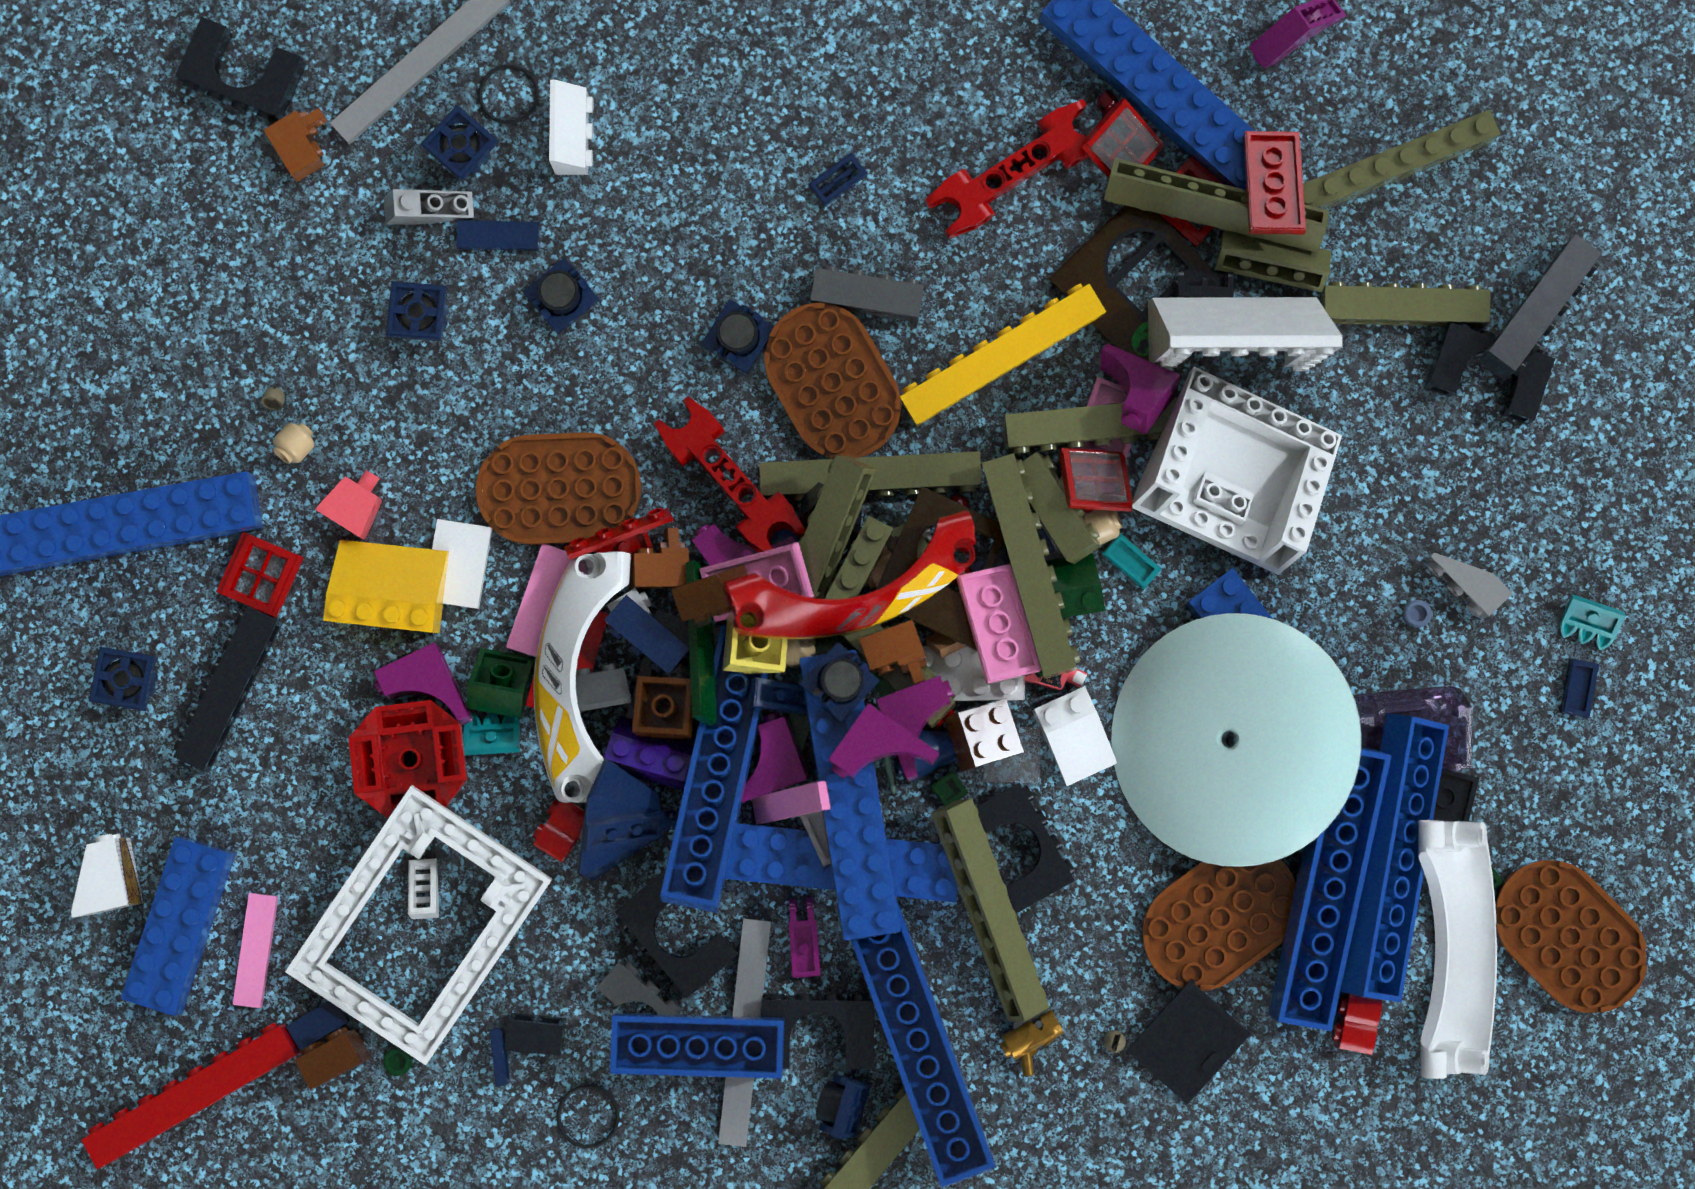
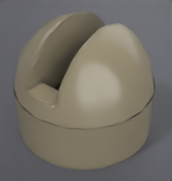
(273, 399)
(1109, 1038)

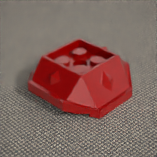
(384, 740)

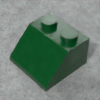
(1078, 586)
(500, 683)

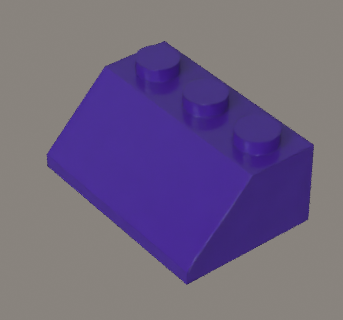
(650, 758)

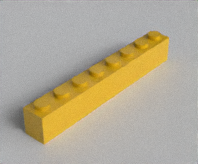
(1003, 354)

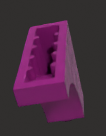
(1294, 30)
(1146, 385)
(720, 548)
(423, 674)
(913, 709)
(874, 738)
(779, 760)

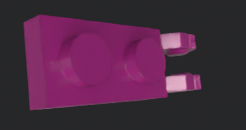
(804, 942)

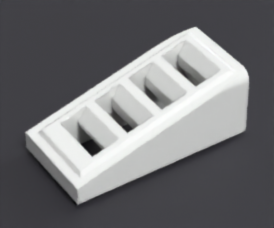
(433, 899)

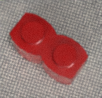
(561, 830)
(1357, 1023)

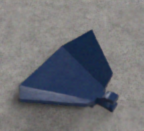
(619, 820)

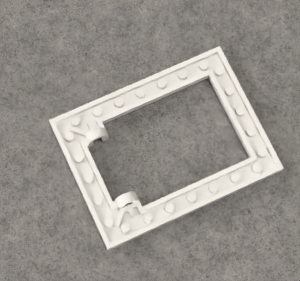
(413, 828)

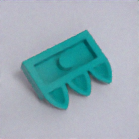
(1591, 619)
(491, 736)

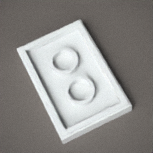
(467, 560)

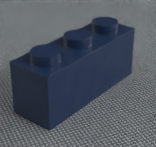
(647, 636)

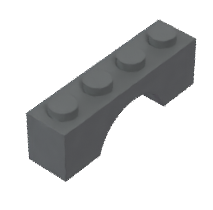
(625, 986)

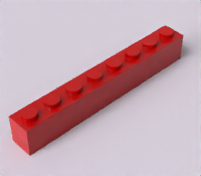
(190, 1096)

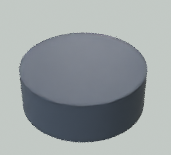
(1417, 613)

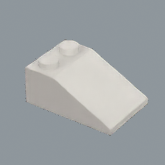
(1075, 735)

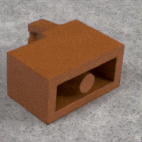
(294, 142)
(660, 569)
(894, 647)

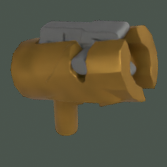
(1029, 1036)

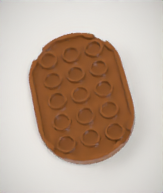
(832, 381)
(557, 487)
(1217, 922)
(1570, 936)

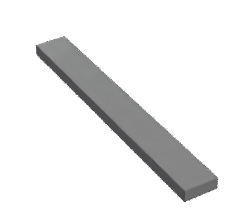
(415, 67)
(747, 1003)

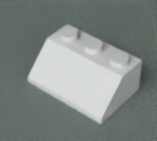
(570, 129)

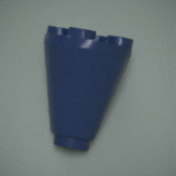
(939, 741)

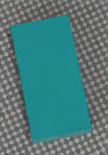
(1131, 561)

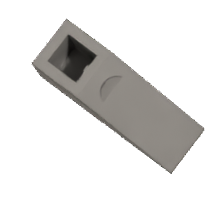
(427, 206)
(1476, 586)

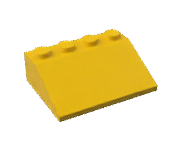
(387, 586)

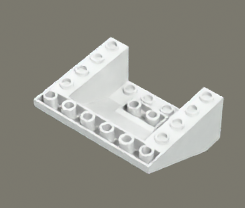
(1239, 326)
(1238, 472)

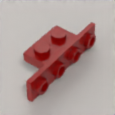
(626, 538)

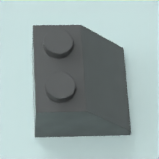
(601, 687)

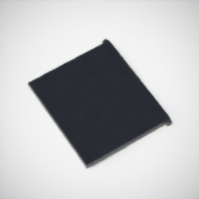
(1188, 1042)

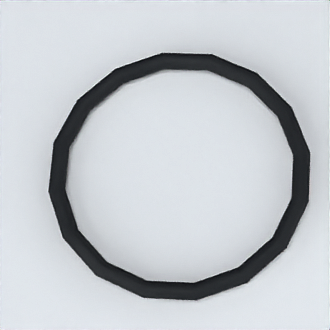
(518, 119)
(616, 1114)

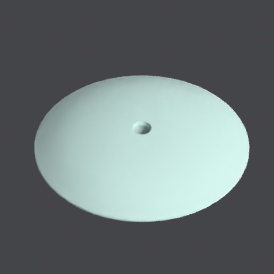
(1291, 751)

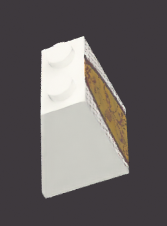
(107, 877)

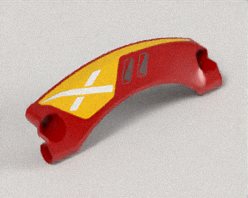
(794, 616)

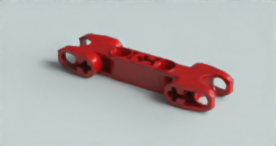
(974, 195)
(699, 442)

